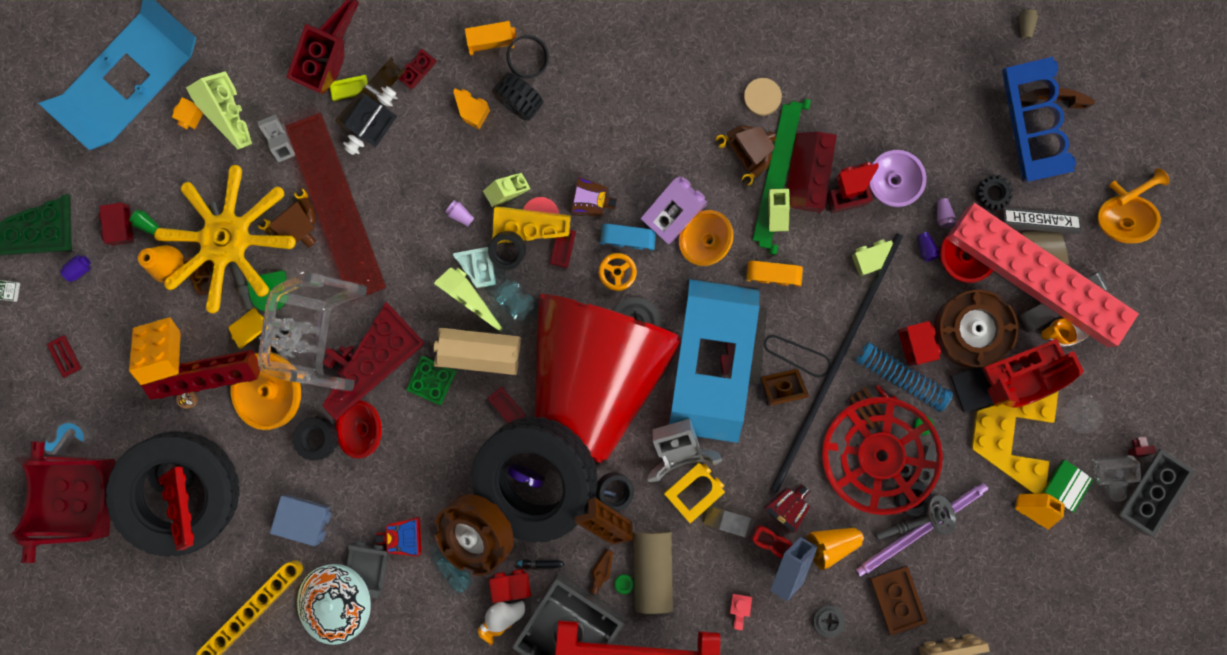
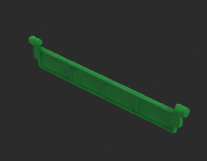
(778, 168)

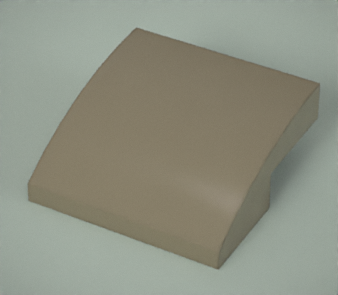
(1050, 242)

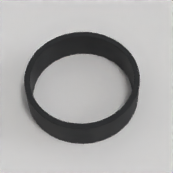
(541, 43)

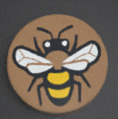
(187, 400)

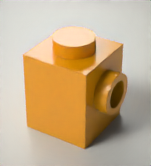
(187, 114)

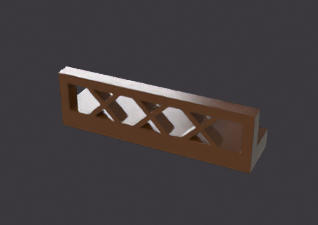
(606, 523)

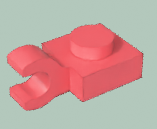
(740, 607)

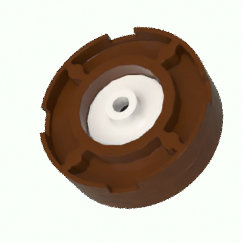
(976, 329)
(473, 534)

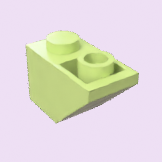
(506, 189)
(778, 210)
(871, 259)

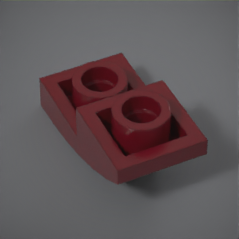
(417, 69)

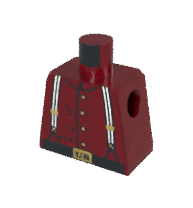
(789, 507)

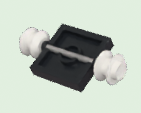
(370, 120)

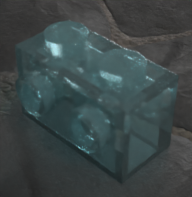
(520, 304)

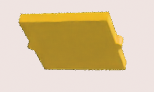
(247, 328)

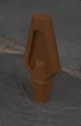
(601, 571)

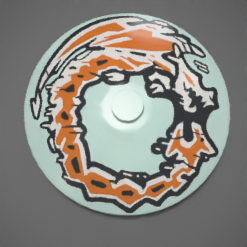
(333, 604)

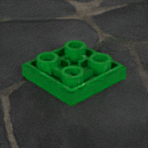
(431, 381)

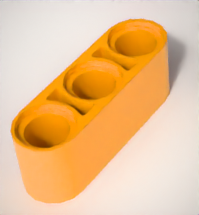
(774, 272)

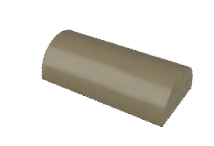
(653, 572)

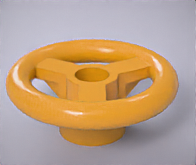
(629, 264)

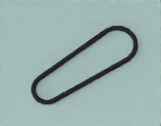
(798, 345)

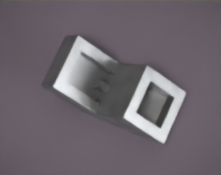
(728, 521)

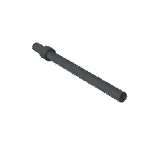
(242, 288)

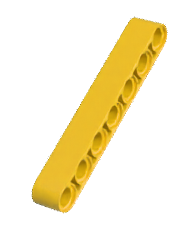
(257, 605)

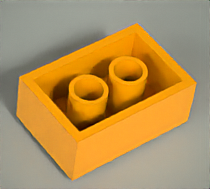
(155, 351)

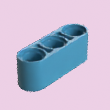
(628, 236)

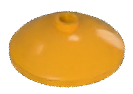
(1138, 215)
(697, 234)

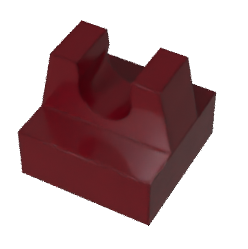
(1141, 448)

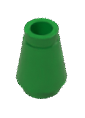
(144, 222)

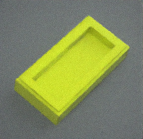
(347, 87)

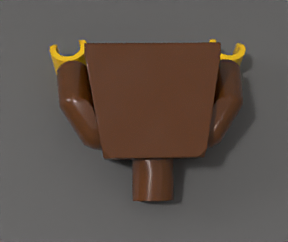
(751, 147)
(295, 221)

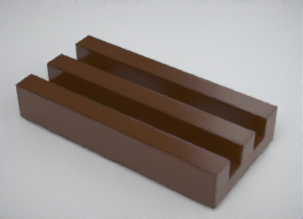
(860, 410)

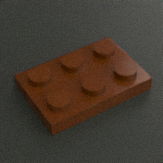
(898, 600)

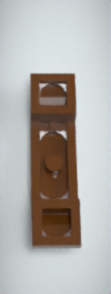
(1075, 98)

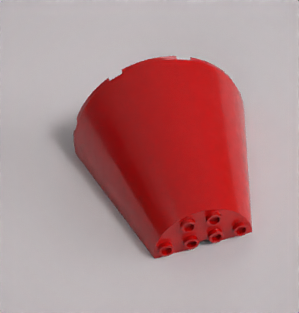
(596, 369)

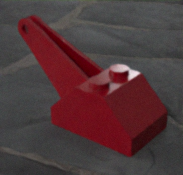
(322, 50)

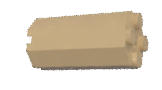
(477, 351)

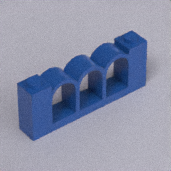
(1025, 73)

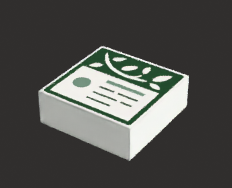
(9, 290)

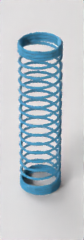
(946, 395)

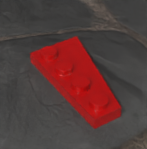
(177, 510)

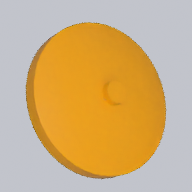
(268, 400)

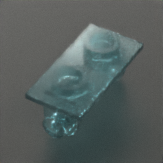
(460, 579)

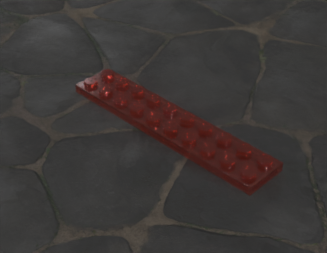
(335, 203)

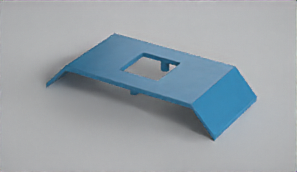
(93, 107)
(712, 402)

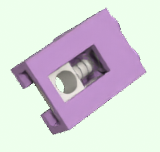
(686, 198)

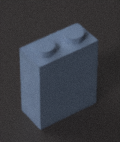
(300, 520)
(793, 568)

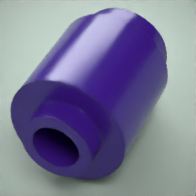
(75, 268)

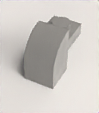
(277, 138)

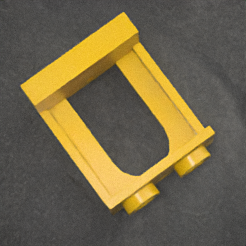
(697, 471)

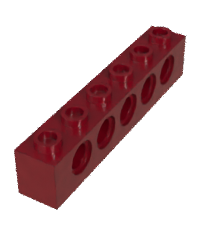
(206, 374)

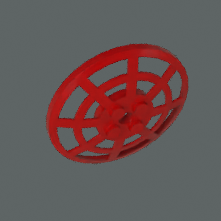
(896, 456)

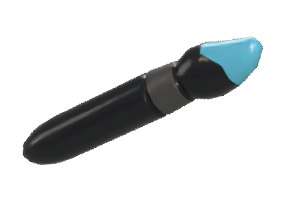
(525, 563)

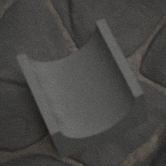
(568, 602)

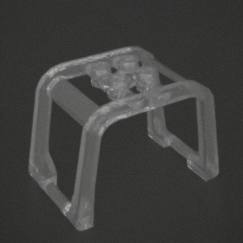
(280, 294)

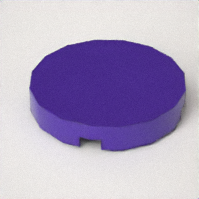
(523, 474)

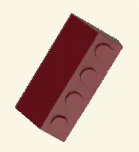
(810, 170)

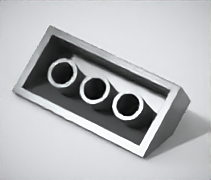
(1156, 493)

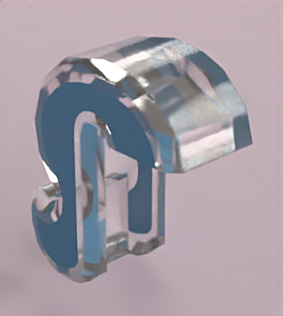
(65, 433)

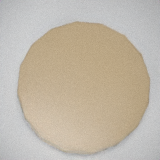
(762, 96)

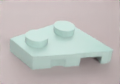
(477, 266)

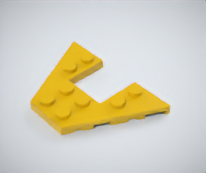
(994, 440)

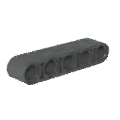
(1041, 314)

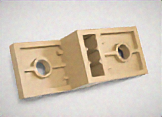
(966, 646)

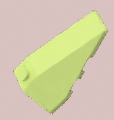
(216, 100)
(461, 289)

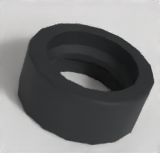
(497, 260)
(628, 494)

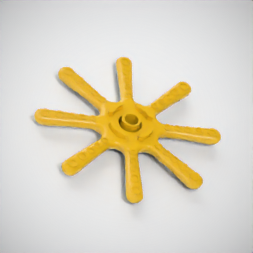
(235, 241)

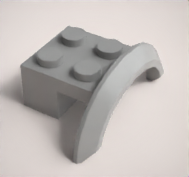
(677, 447)

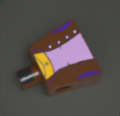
(591, 199)

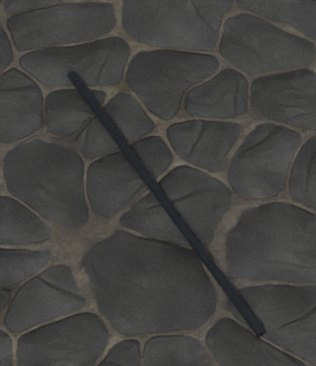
(835, 365)

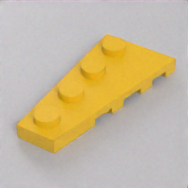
(530, 224)

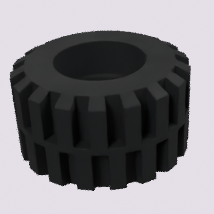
(517, 96)

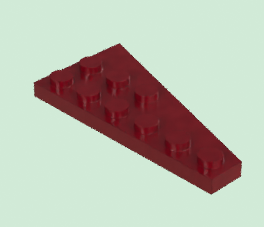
(378, 355)

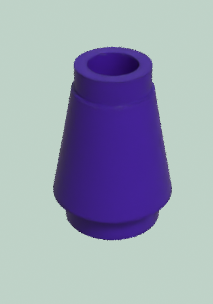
(928, 248)

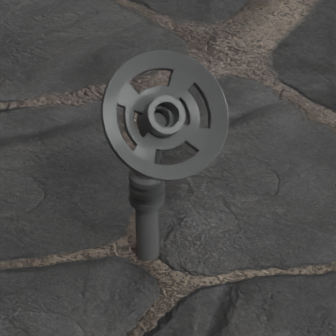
(933, 517)

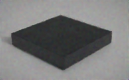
(972, 389)

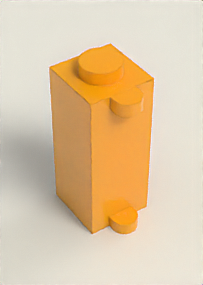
(490, 36)

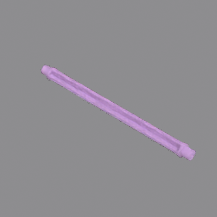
(917, 532)

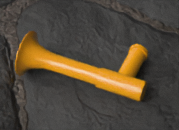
(1160, 177)

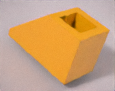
(471, 110)
(1040, 508)

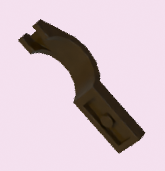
(384, 77)

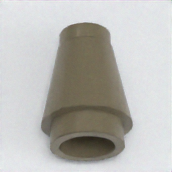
(1027, 23)

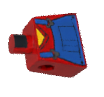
(402, 537)

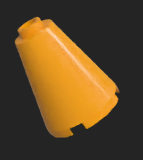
(160, 261)
(834, 545)

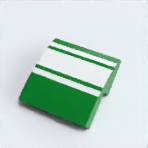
(1068, 485)

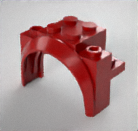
(1025, 377)

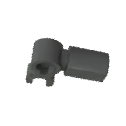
(926, 475)

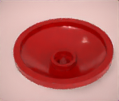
(961, 269)
(359, 430)

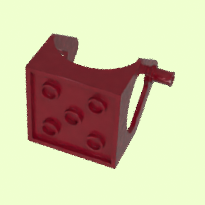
(62, 500)

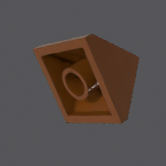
(784, 387)

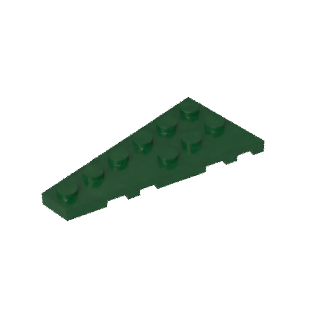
(38, 229)

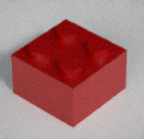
(919, 343)

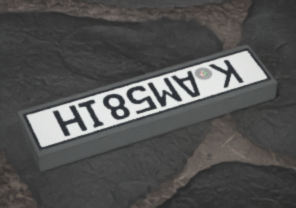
(1042, 220)

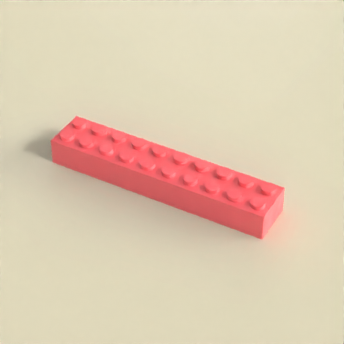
(1042, 276)

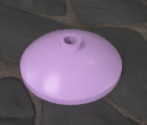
(909, 175)

